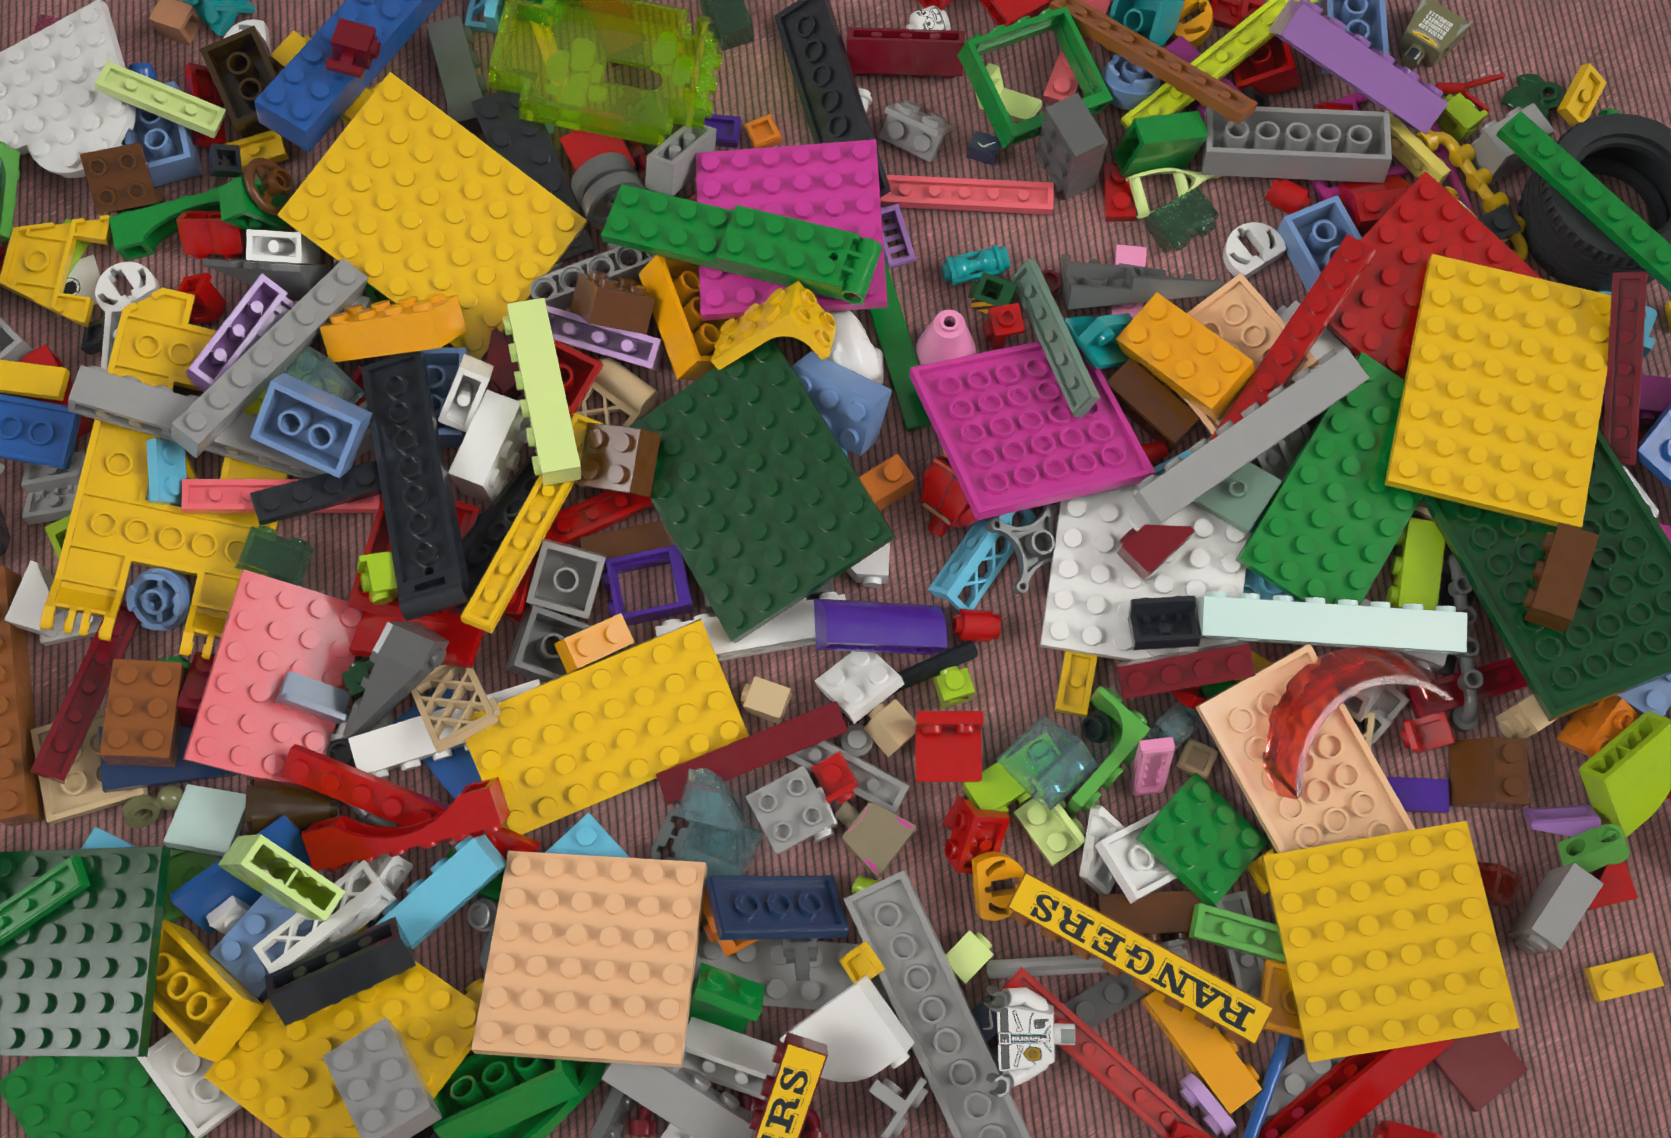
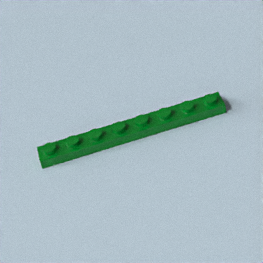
(1589, 196)

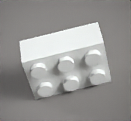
(490, 448)

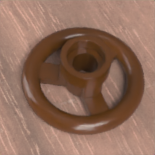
(272, 183)

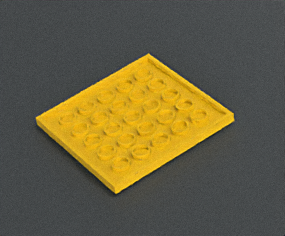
(1389, 942)
(281, 1068)

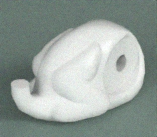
(853, 348)

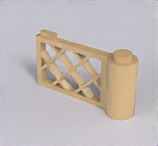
(621, 389)
(463, 728)

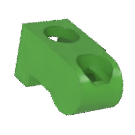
(1595, 848)

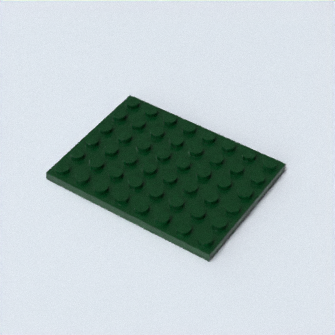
(758, 490)
(1624, 608)

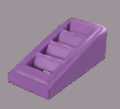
(895, 213)
(1562, 819)

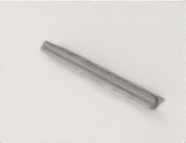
(1051, 965)

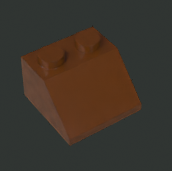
(1488, 773)

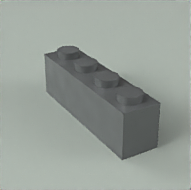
(458, 69)

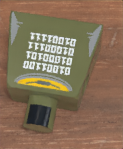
(1431, 34)

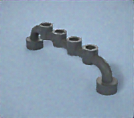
(1464, 717)

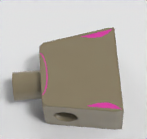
(874, 835)

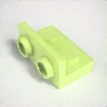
(1051, 830)

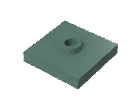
(1240, 497)

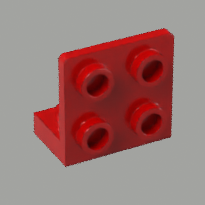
(948, 746)

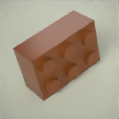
(142, 713)

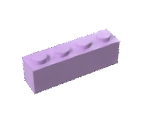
(607, 341)

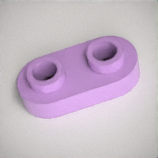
(1216, 1117)

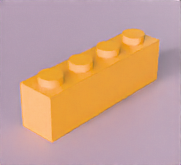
(1206, 1053)

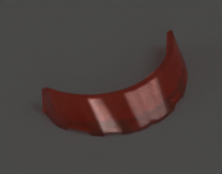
(1317, 692)

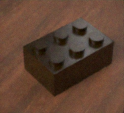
(241, 72)

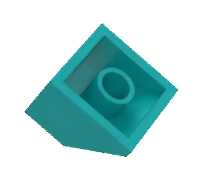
(1149, 18)

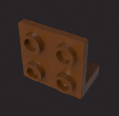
(120, 178)

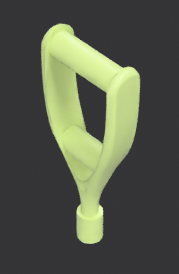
(1180, 181)

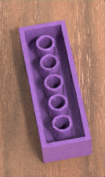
(1356, 65)

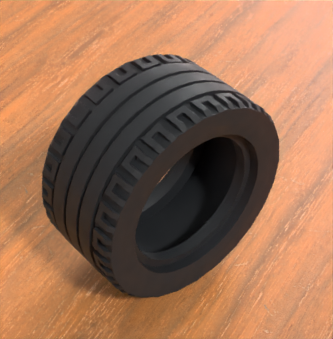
(1563, 237)

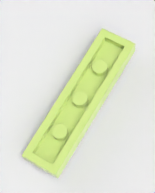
(160, 99)

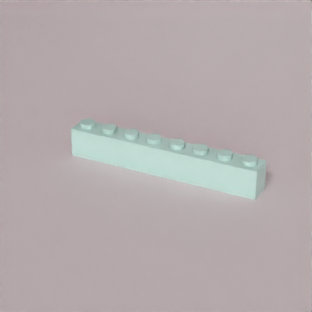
(1332, 624)

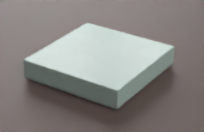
(206, 820)

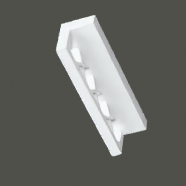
(338, 927)

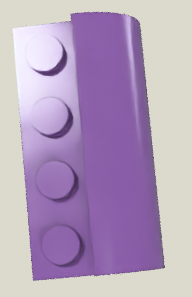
(250, 319)

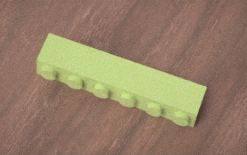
(543, 391)

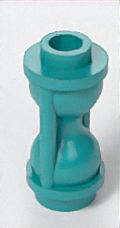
(989, 260)

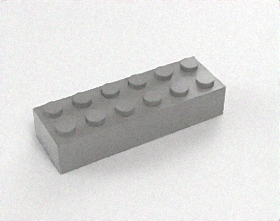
(1299, 145)

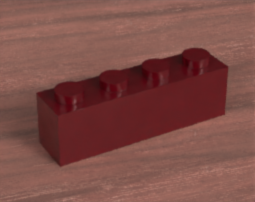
(905, 52)
(1184, 669)

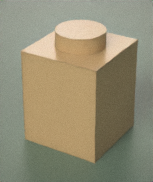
(766, 699)
(890, 727)

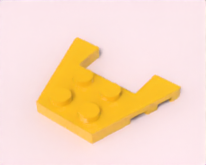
(40, 263)

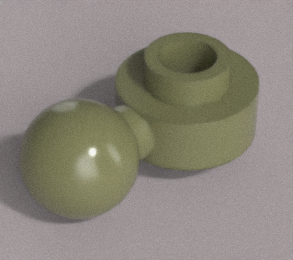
(144, 809)

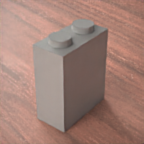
(1555, 909)

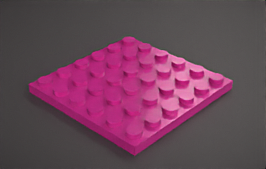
(810, 183)
(1016, 435)

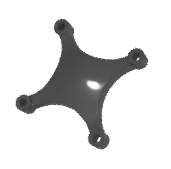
(1031, 544)

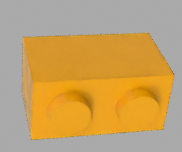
(594, 643)

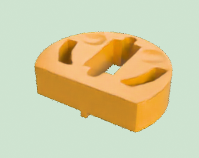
(1198, 28)
(988, 868)

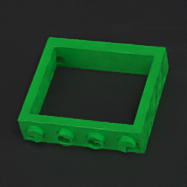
(1074, 48)

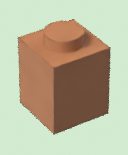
(175, 20)

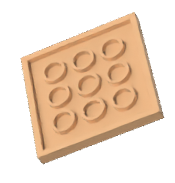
(1246, 323)

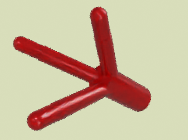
(1455, 88)

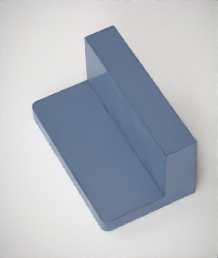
(313, 697)

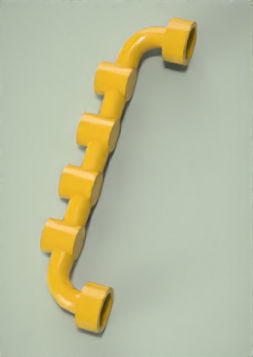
(1475, 179)

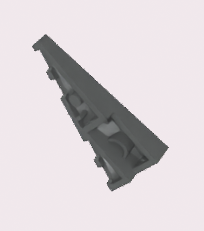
(1112, 284)

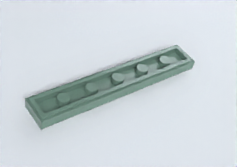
(1055, 339)

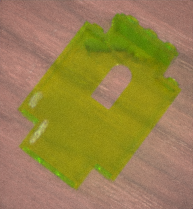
(560, 55)

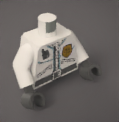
(1024, 1036)

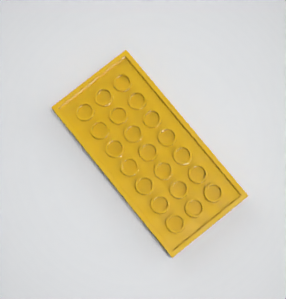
(607, 727)

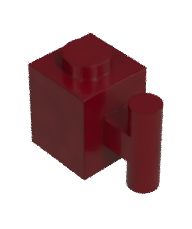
(353, 48)

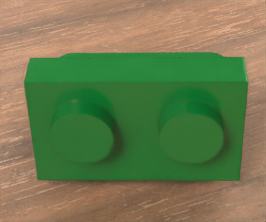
(725, 998)

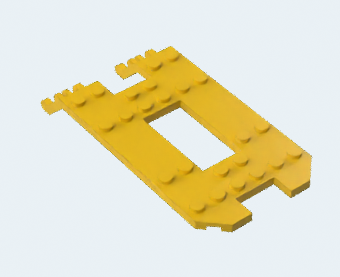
(110, 511)

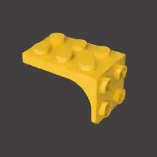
(785, 313)

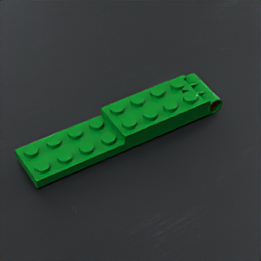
(745, 242)

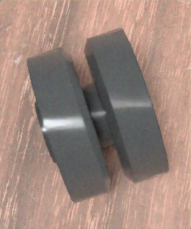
(598, 184)

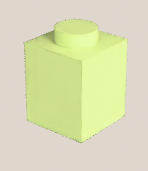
(969, 956)

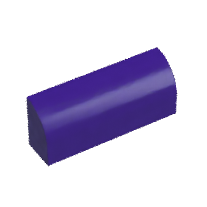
(879, 627)

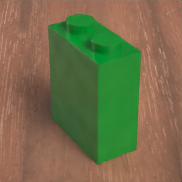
(1160, 142)

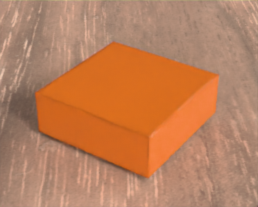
(763, 132)

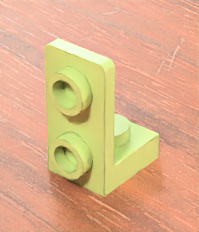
(1017, 104)

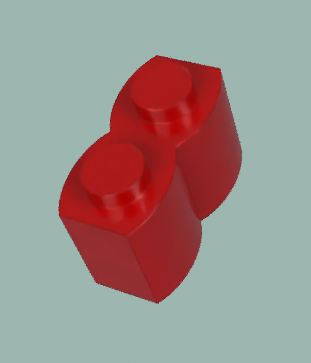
(206, 234)

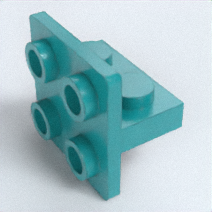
(220, 13)
(1098, 338)

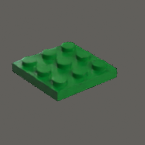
(1202, 840)

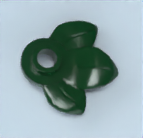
(1531, 90)

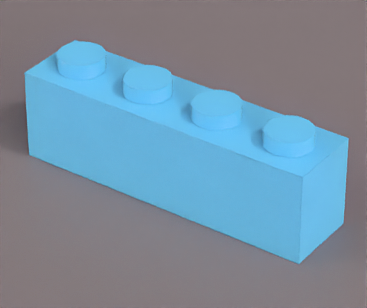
(447, 889)

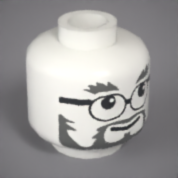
(930, 19)

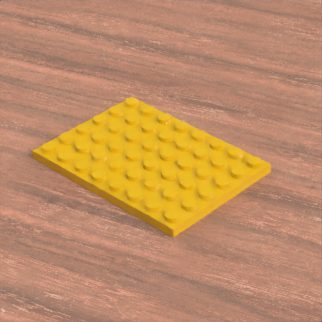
(432, 212)
(1502, 392)

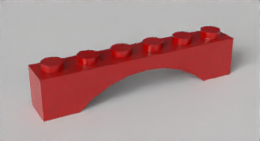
(345, 840)

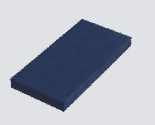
(133, 777)
(776, 907)

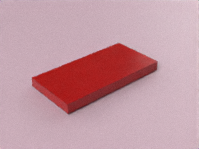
(459, 652)

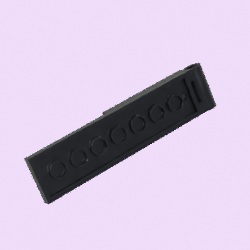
(415, 487)

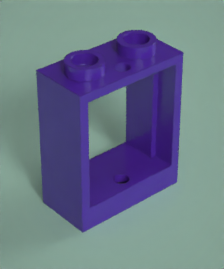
(646, 560)

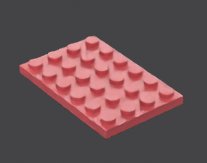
(266, 634)

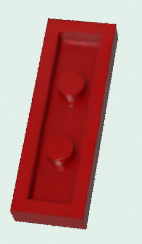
(201, 85)

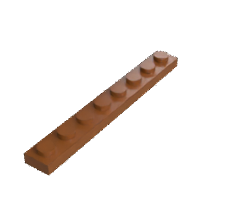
(1159, 61)

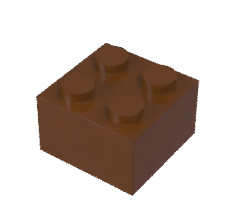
(612, 302)
(619, 459)

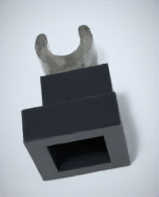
(224, 163)

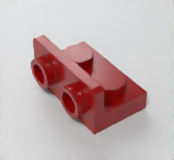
(973, 834)

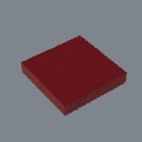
(1479, 1067)

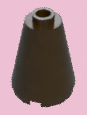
(271, 799)

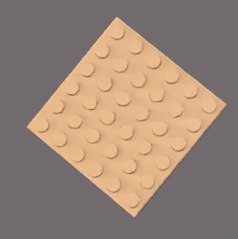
(592, 959)

